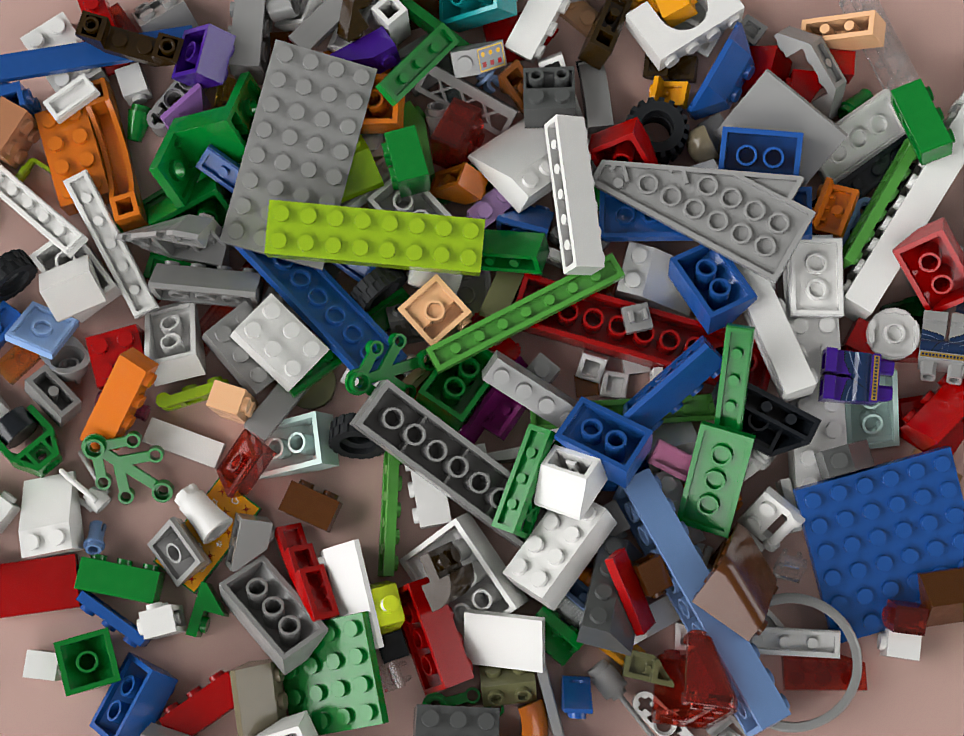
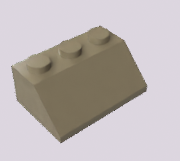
(258, 696)

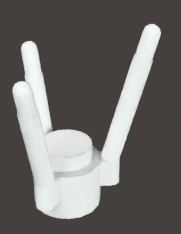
(95, 498)

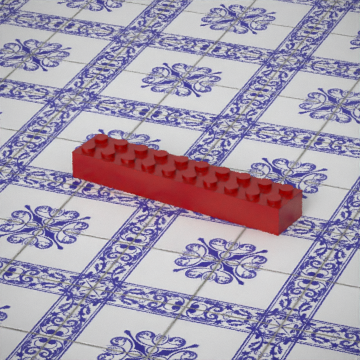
(599, 327)

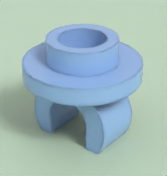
(485, 79)

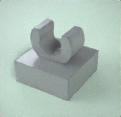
(636, 318)

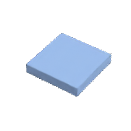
(40, 331)

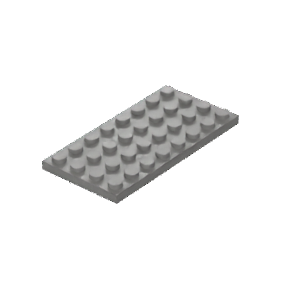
(298, 140)

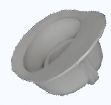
(70, 362)

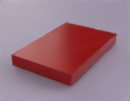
(38, 585)

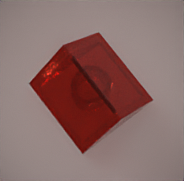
(244, 464)

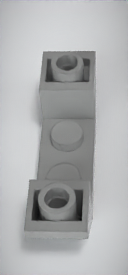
(819, 56)

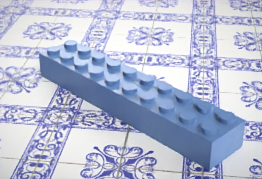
(662, 533)

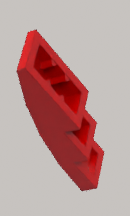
(306, 573)

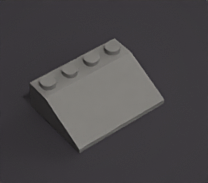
(780, 108)

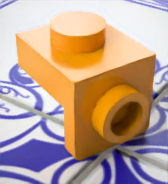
(671, 90)

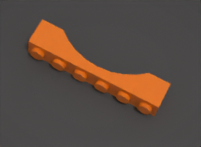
(121, 176)

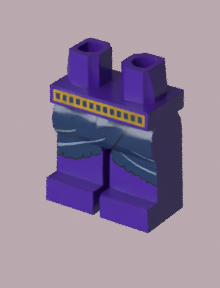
(862, 381)

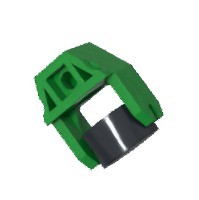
(19, 426)

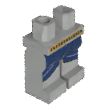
(936, 352)

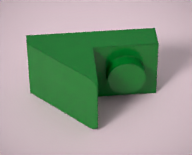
(206, 602)

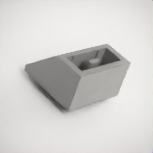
(163, 15)

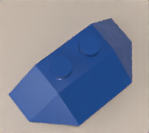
(725, 78)

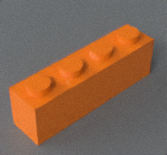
(121, 396)

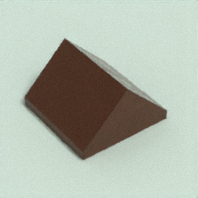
(943, 595)

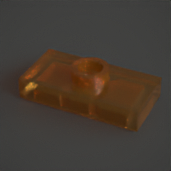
(17, 363)

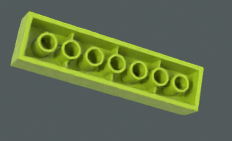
(374, 237)

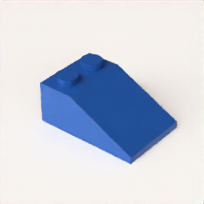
(607, 436)

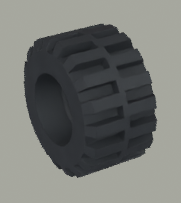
(671, 119)

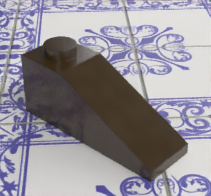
(604, 32)

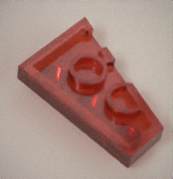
(819, 673)

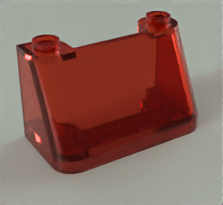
(701, 686)

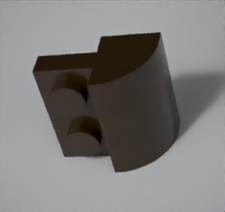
(446, 576)

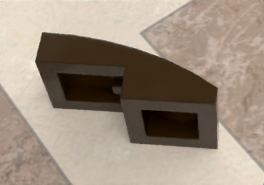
(684, 70)

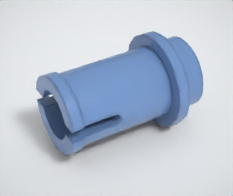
(94, 542)

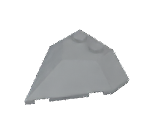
(183, 238)

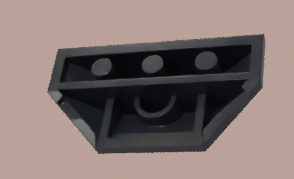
(775, 422)

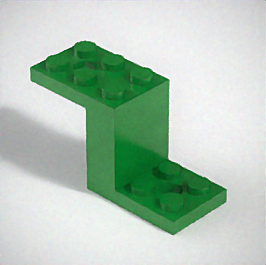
(191, 134)

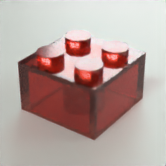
(457, 134)

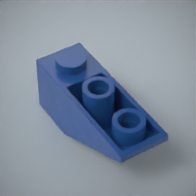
(576, 696)

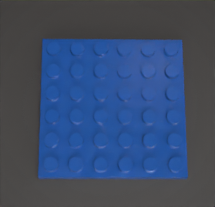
(879, 530)

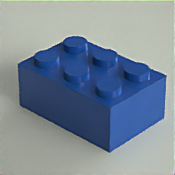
(761, 151)

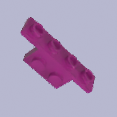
(495, 414)

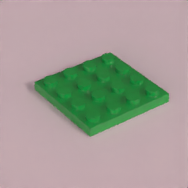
(340, 679)

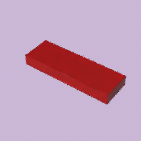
(630, 591)

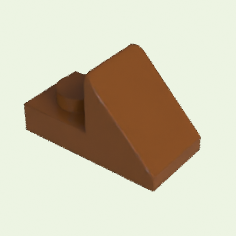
(511, 83)

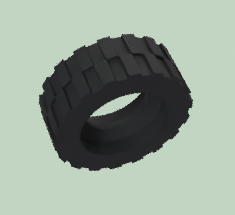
(16, 273)
(378, 286)
(349, 441)

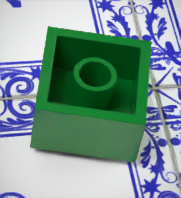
(408, 164)

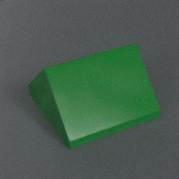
(87, 662)

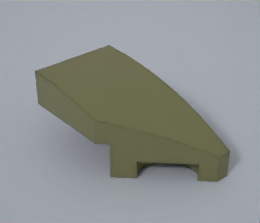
(645, 668)

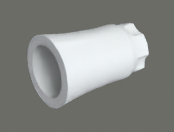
(202, 513)

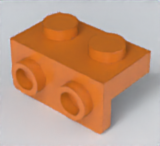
(833, 208)

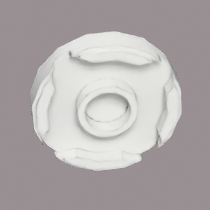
(893, 334)

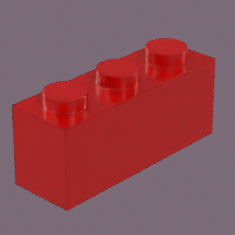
(201, 707)

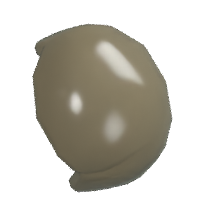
(700, 145)

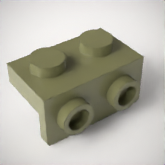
(506, 686)

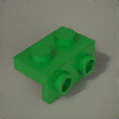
(559, 638)

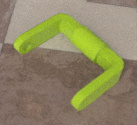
(25, 170)

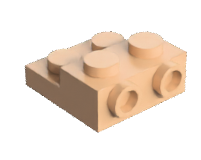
(436, 311)

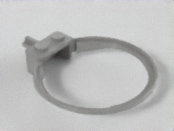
(794, 727)

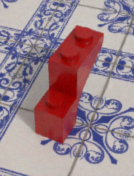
(806, 81)

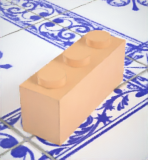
(849, 30)
(231, 402)

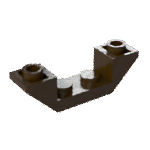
(351, 21)
(156, 52)

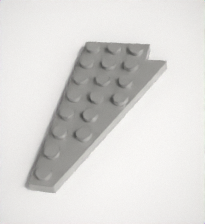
(728, 211)

